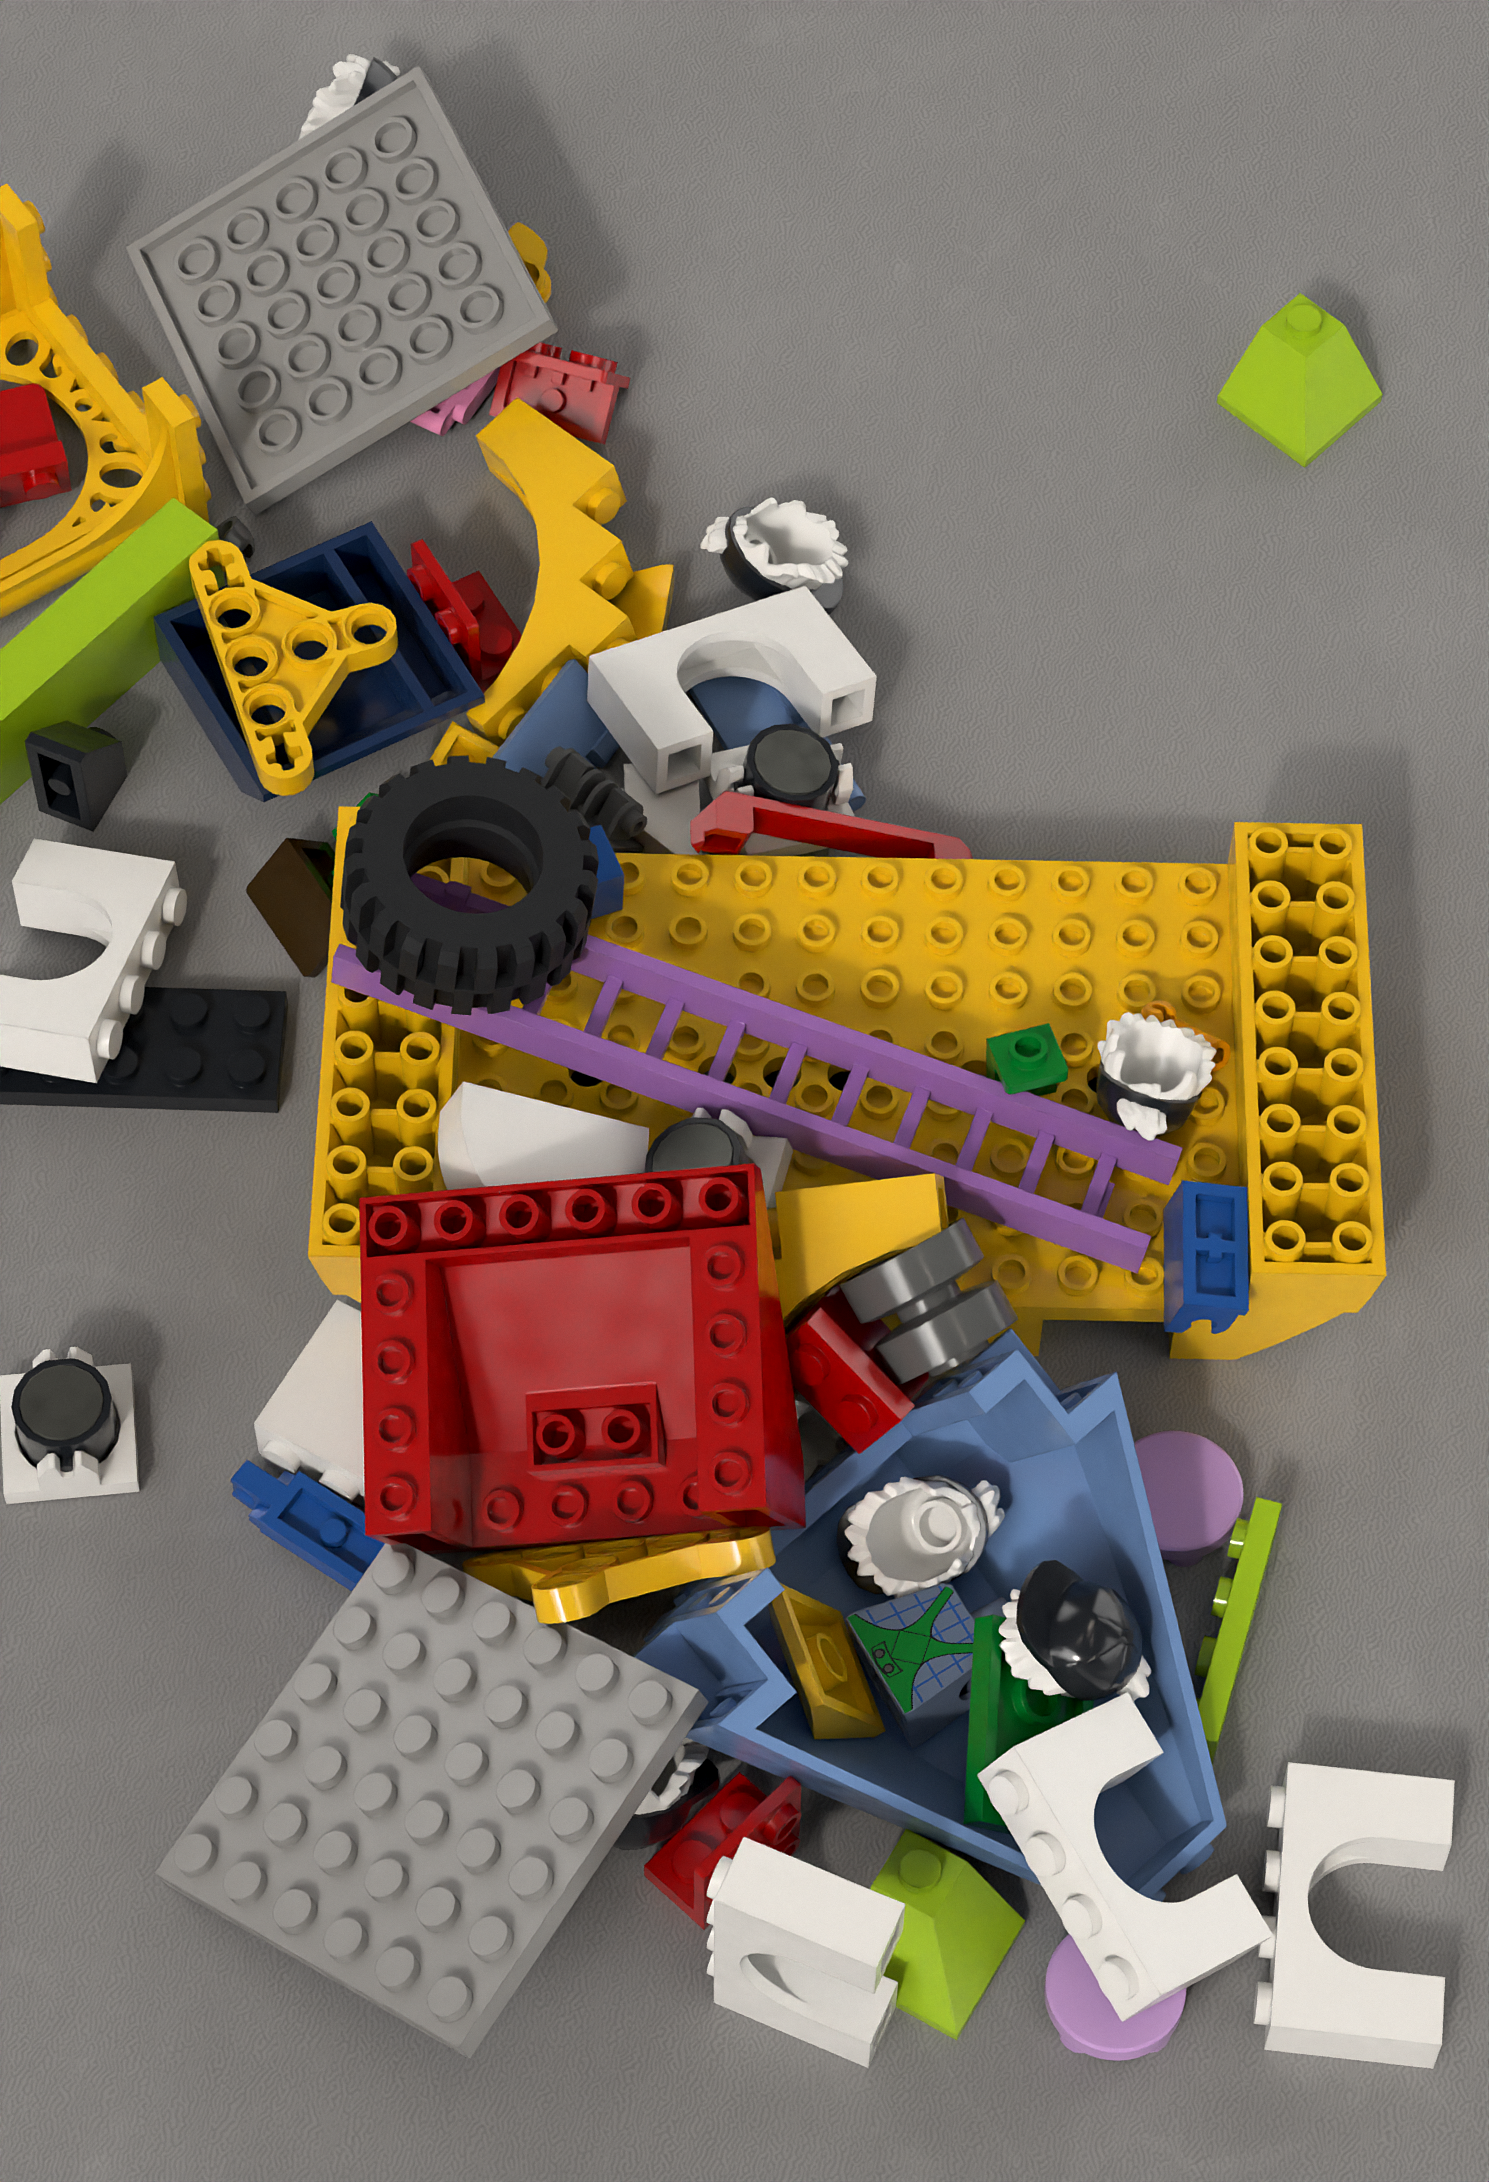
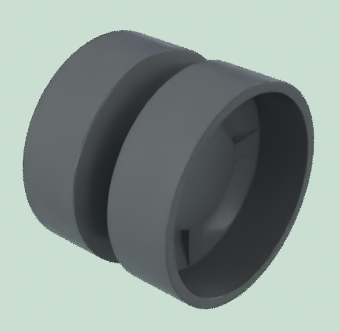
(937, 1318)

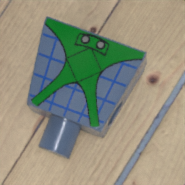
(920, 1656)

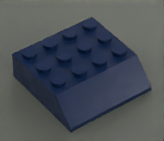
(373, 705)

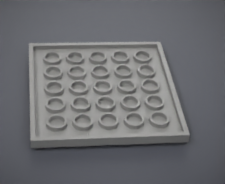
(339, 290)
(431, 1793)

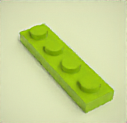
(1235, 1603)

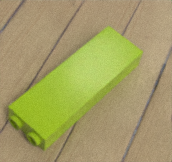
(96, 635)

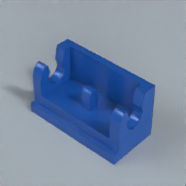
(1205, 1256)

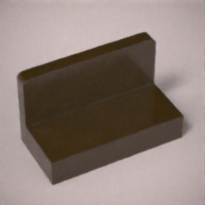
(296, 900)

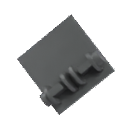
(596, 798)

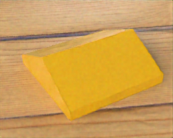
(824, 1667)

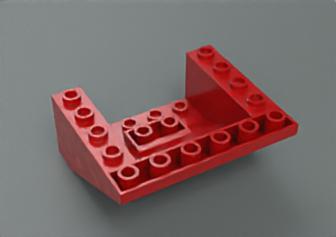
(575, 1363)

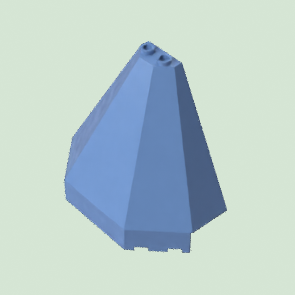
(1066, 1497)

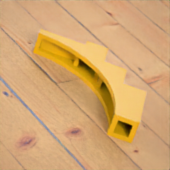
(580, 567)
(848, 1228)

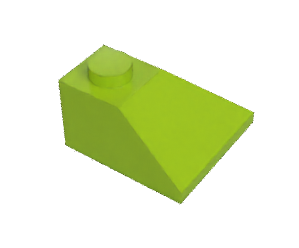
(1301, 381)
(951, 1933)

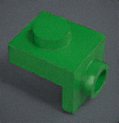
(1026, 1061)

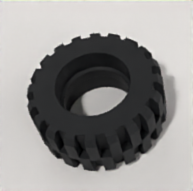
(477, 815)

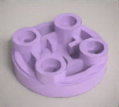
(1190, 1493)
(1088, 2019)

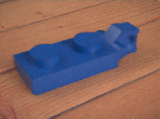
(308, 1521)

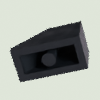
(75, 771)

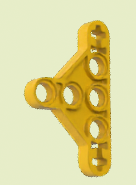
(292, 683)
(586, 1577)

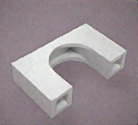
(775, 640)
(109, 896)
(1131, 1943)
(803, 1950)
(1313, 1995)

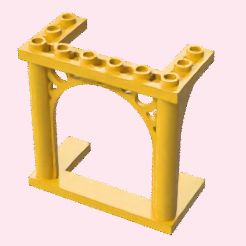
(149, 437)

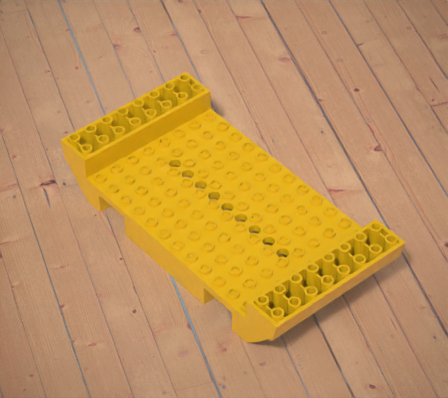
(938, 964)

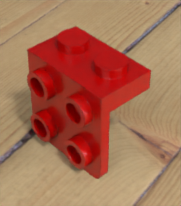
(30, 453)
(842, 1374)

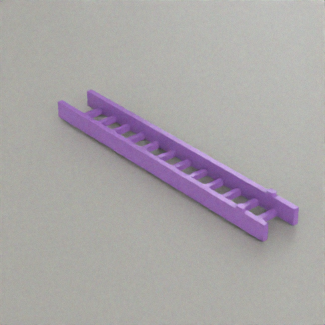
(808, 1133)

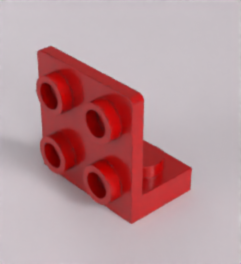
(467, 615)
(738, 1811)

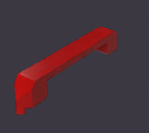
(734, 816)

